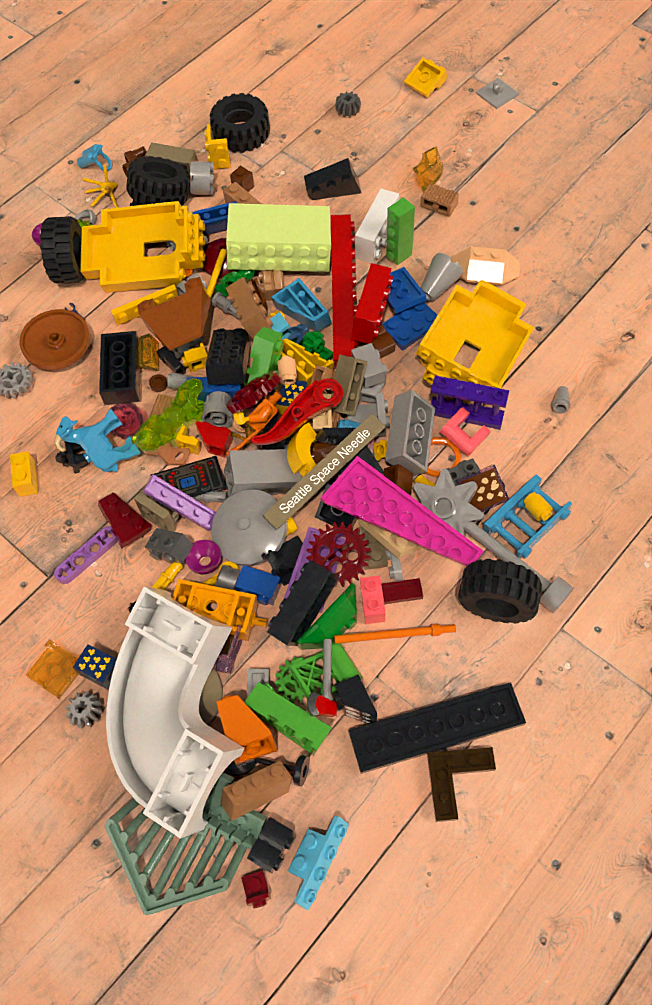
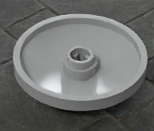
(243, 531)

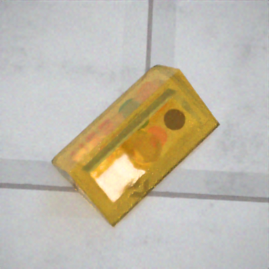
(147, 352)

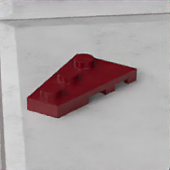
(125, 522)

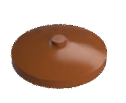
(55, 339)

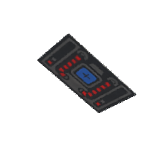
(195, 477)

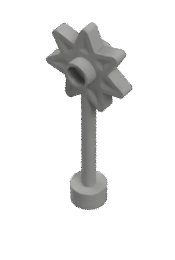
(454, 507)

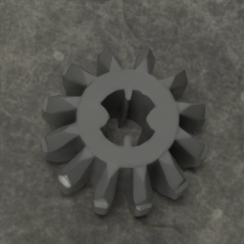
(348, 104)

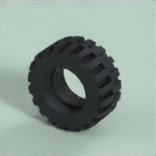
(240, 109)
(157, 181)
(61, 249)
(500, 591)

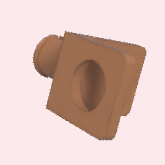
(168, 454)

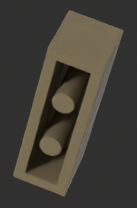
(177, 154)
(350, 375)

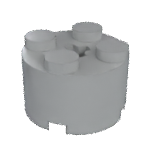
(201, 178)

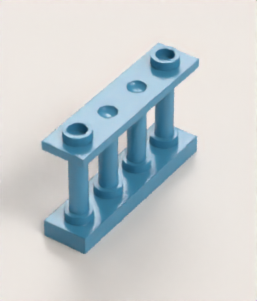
(507, 512)

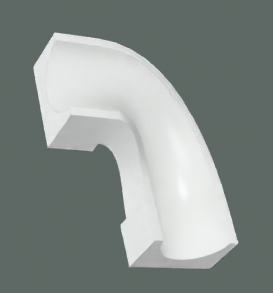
(153, 714)

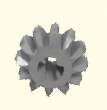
(81, 703)

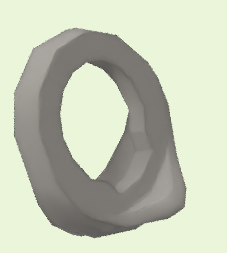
(87, 213)

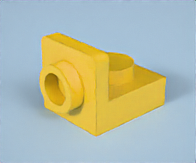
(183, 440)

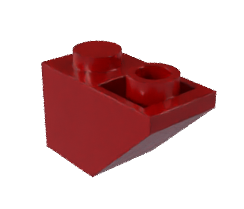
(215, 439)

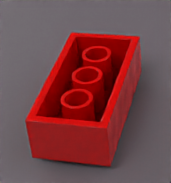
(372, 304)

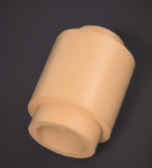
(287, 370)

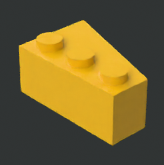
(304, 360)

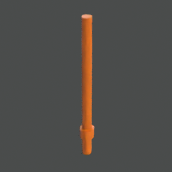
(433, 630)

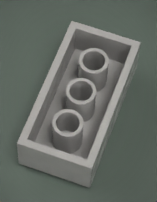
(410, 432)

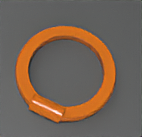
(444, 441)

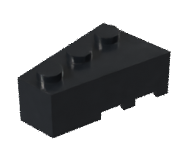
(333, 181)

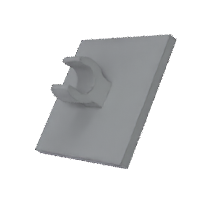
(497, 93)

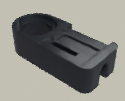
(170, 360)

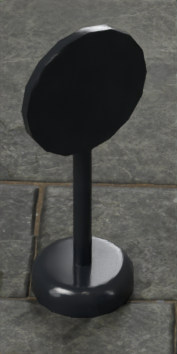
(300, 769)

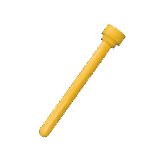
(216, 272)

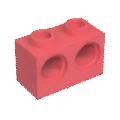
(372, 599)

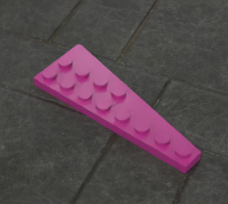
(382, 503)

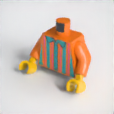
(261, 412)

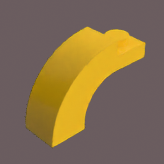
(299, 450)

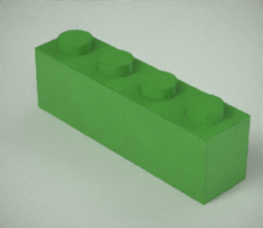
(400, 230)

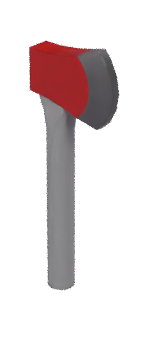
(323, 704)

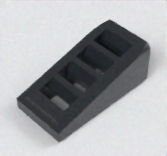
(333, 435)

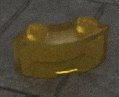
(429, 168)

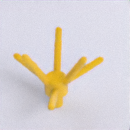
(105, 187)

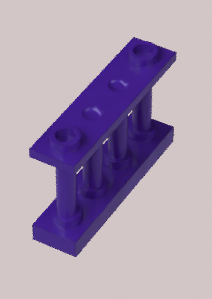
(473, 392)

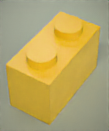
(23, 474)

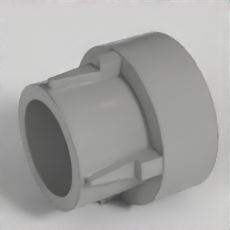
(216, 410)

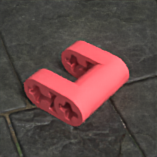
(459, 437)

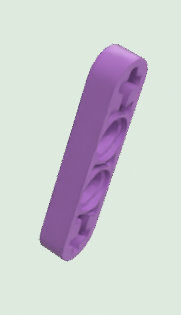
(84, 551)

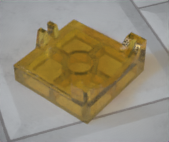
(54, 670)

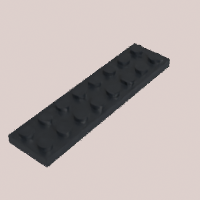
(436, 727)

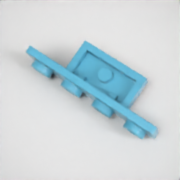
(315, 859)

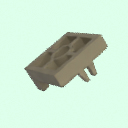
(155, 512)

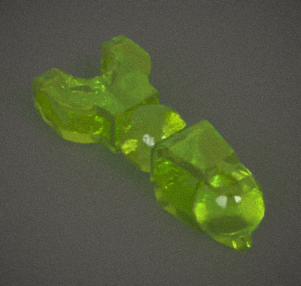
(161, 428)

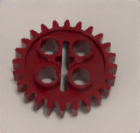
(253, 392)
(327, 540)

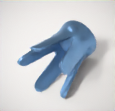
(299, 331)

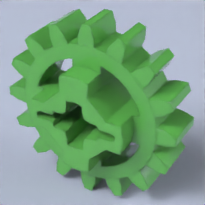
(289, 682)

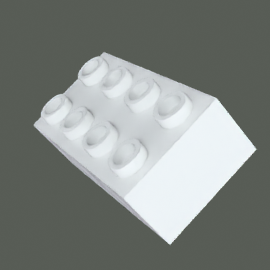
(373, 230)

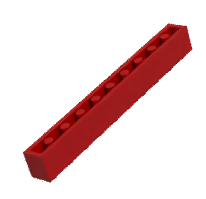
(342, 285)

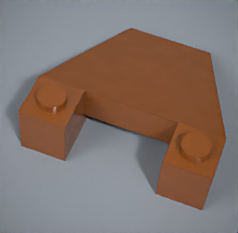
(178, 318)

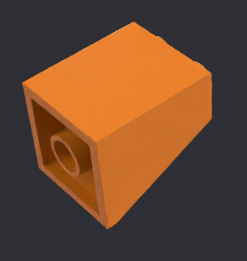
(245, 728)

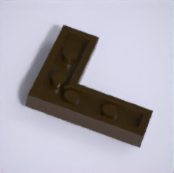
(441, 771)

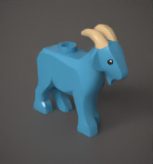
(95, 442)

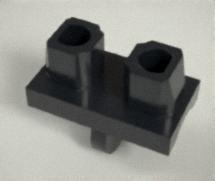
(70, 456)

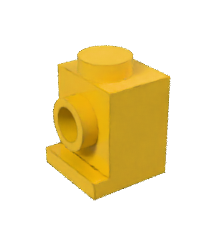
(195, 358)

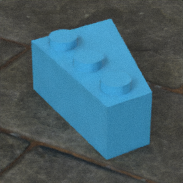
(302, 305)

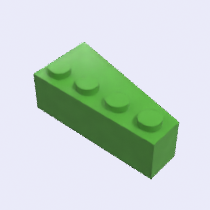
(287, 718)

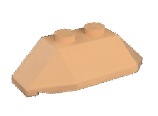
(489, 264)

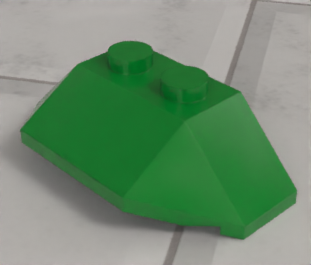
(334, 621)

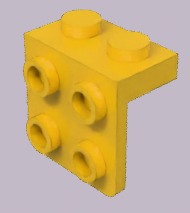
(217, 150)

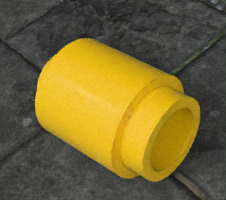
(538, 506)

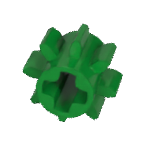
(314, 341)

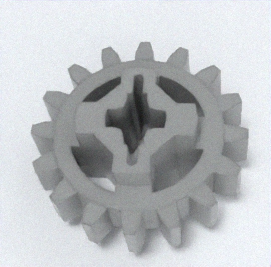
(14, 380)

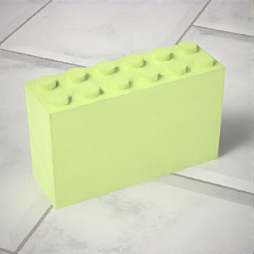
(278, 237)

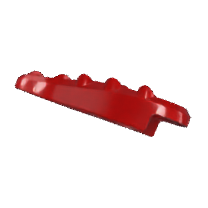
(302, 409)

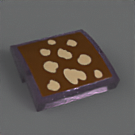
(490, 488)

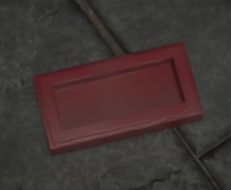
(402, 591)

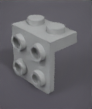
(378, 410)

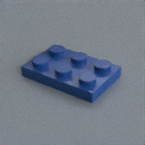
(404, 291)
(410, 325)

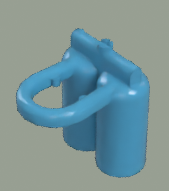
(90, 155)

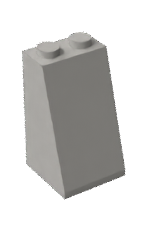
(258, 471)

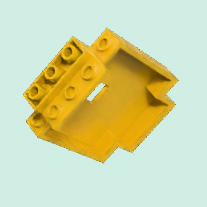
(117, 246)
(483, 319)

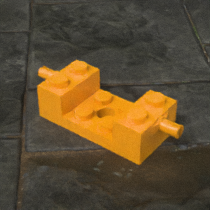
(232, 606)

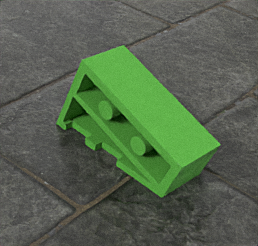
(265, 353)

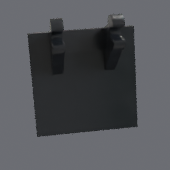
(285, 559)

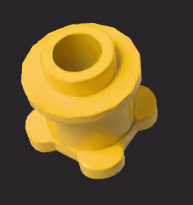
(380, 449)

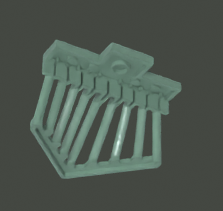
(242, 830)

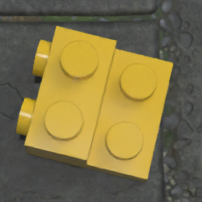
(426, 77)

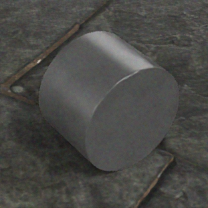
(227, 577)

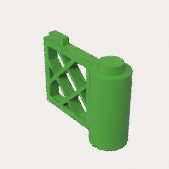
(341, 669)

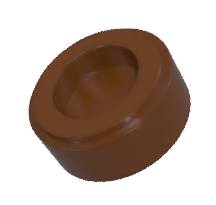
(158, 383)

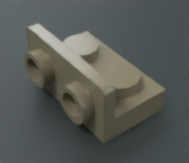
(377, 553)

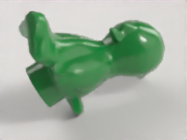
(232, 277)

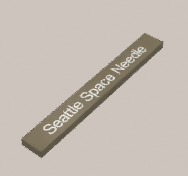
(323, 472)

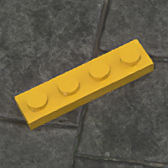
(130, 310)

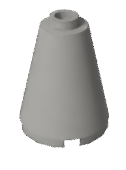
(440, 276)

